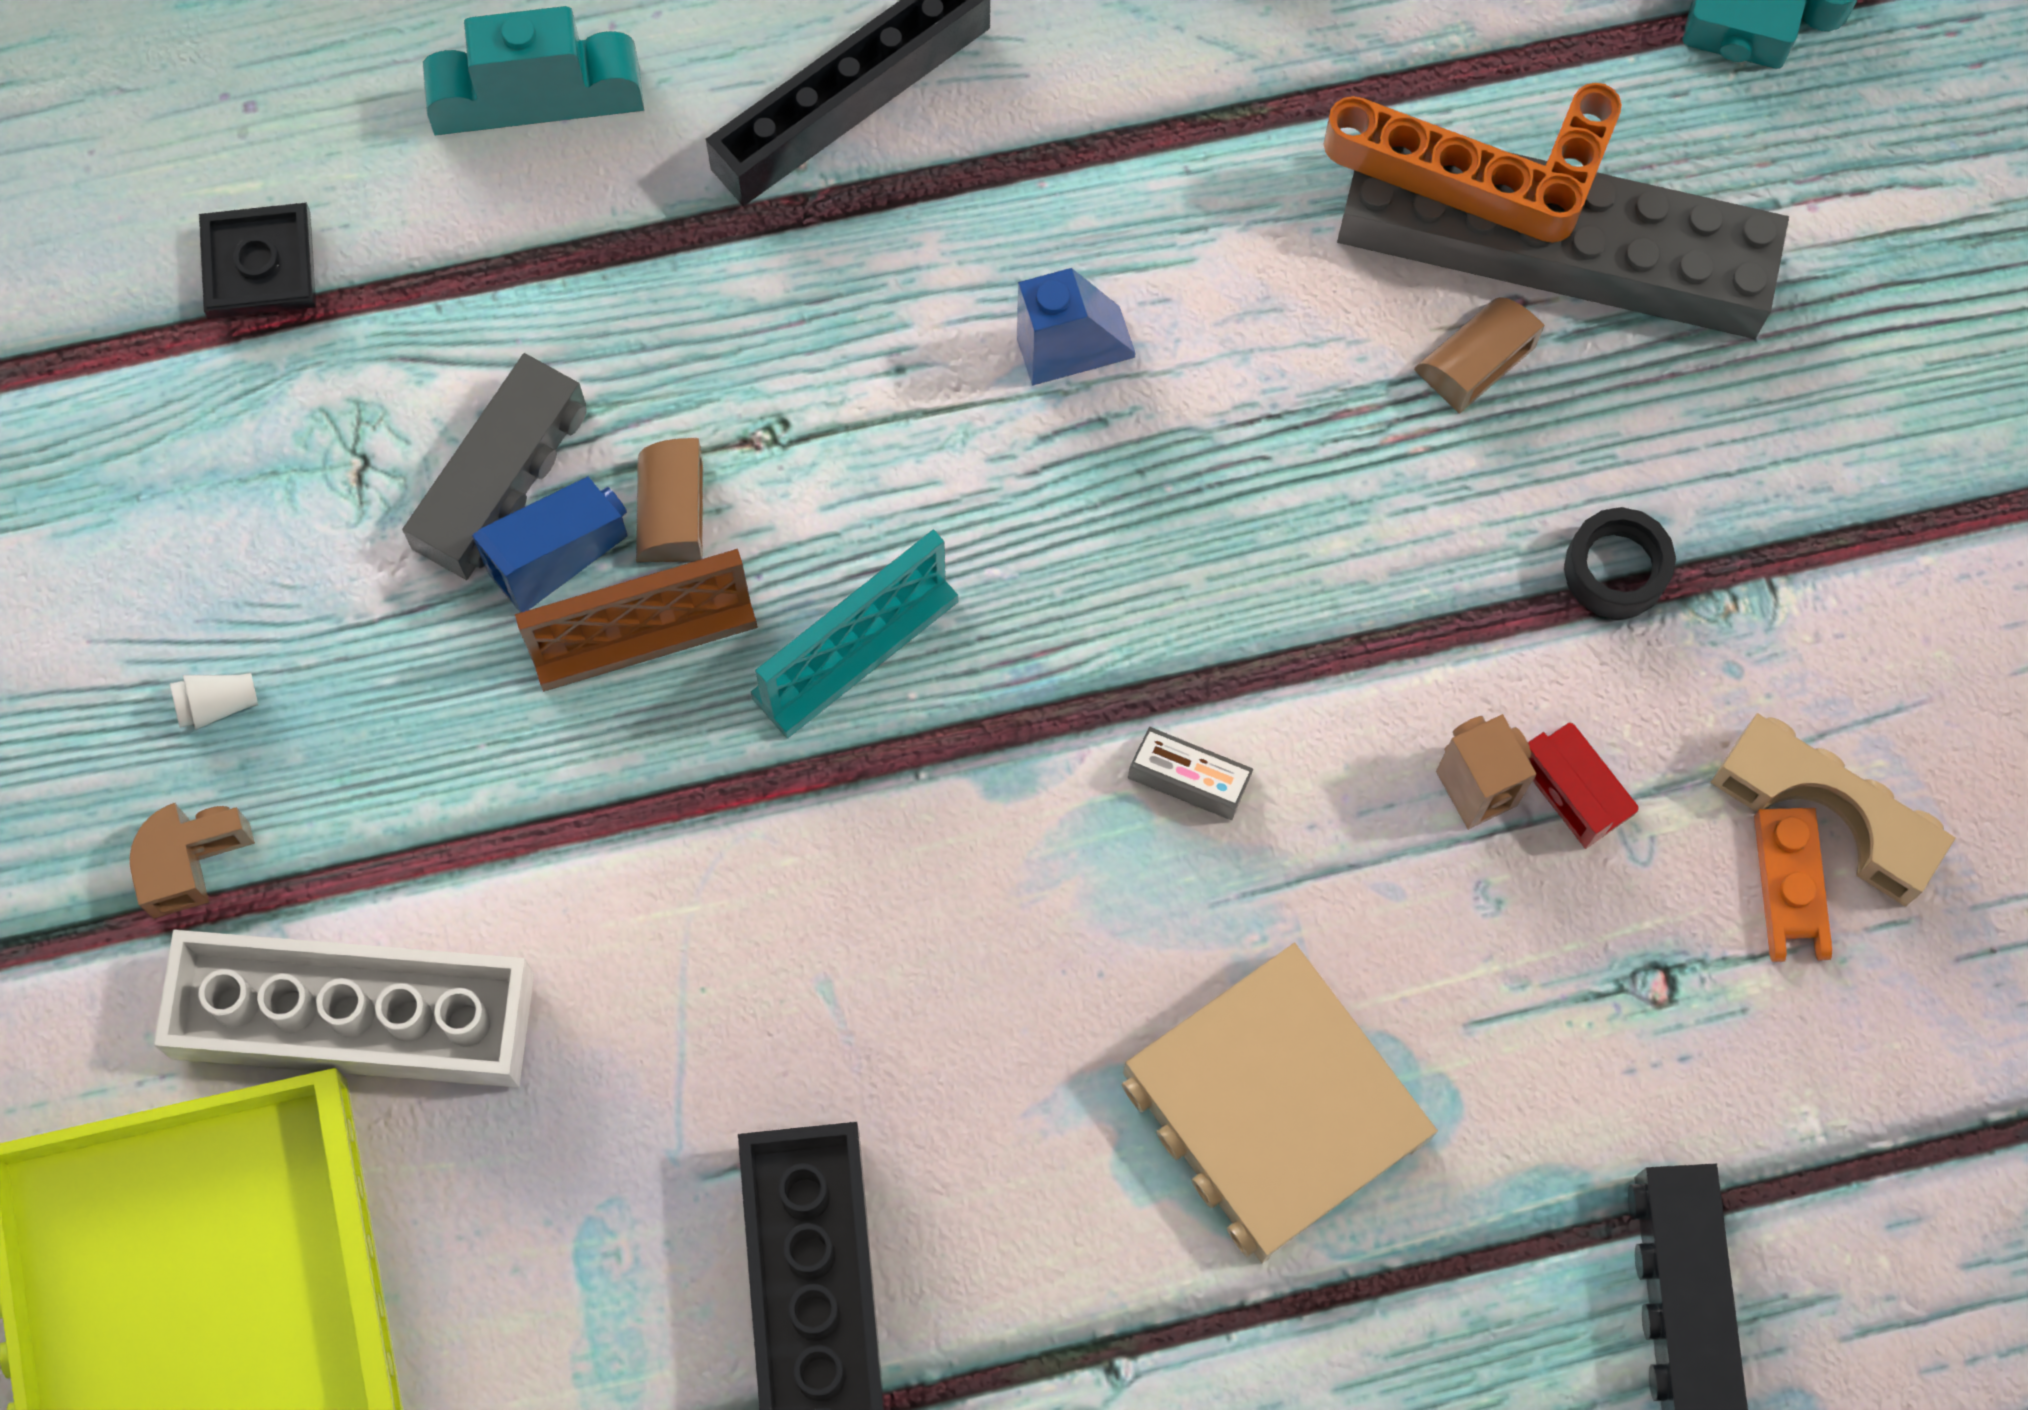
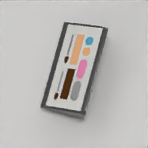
(1190, 773)

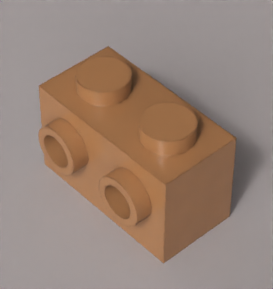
(1486, 769)

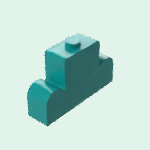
(1759, 29)
(530, 72)

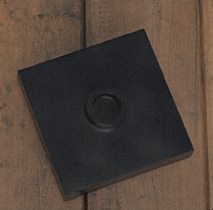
(257, 260)

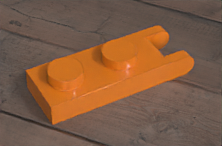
(1792, 880)

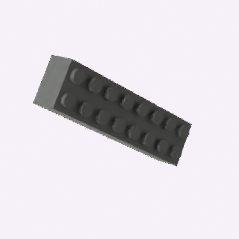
(1628, 250)

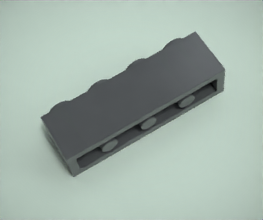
(496, 464)

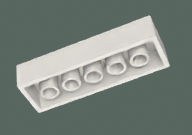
(345, 1008)

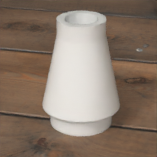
(209, 698)

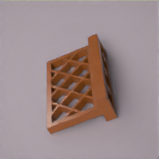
(638, 620)

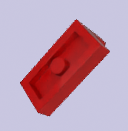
(1579, 784)

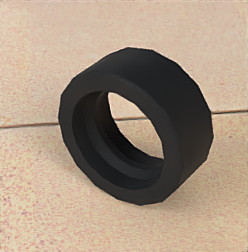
(1640, 529)

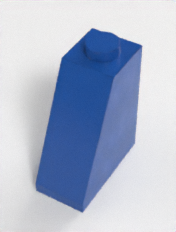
(1068, 327)
(550, 541)

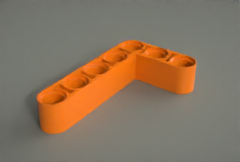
(1480, 163)

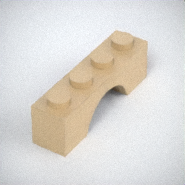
(1894, 844)

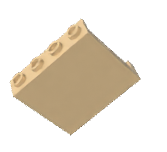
(1276, 1103)

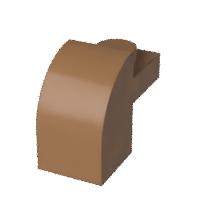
(169, 850)

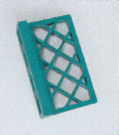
(855, 636)

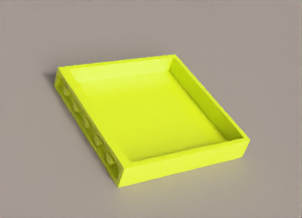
(196, 1259)

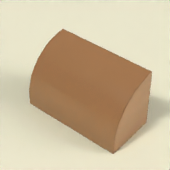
(1481, 352)
(670, 502)

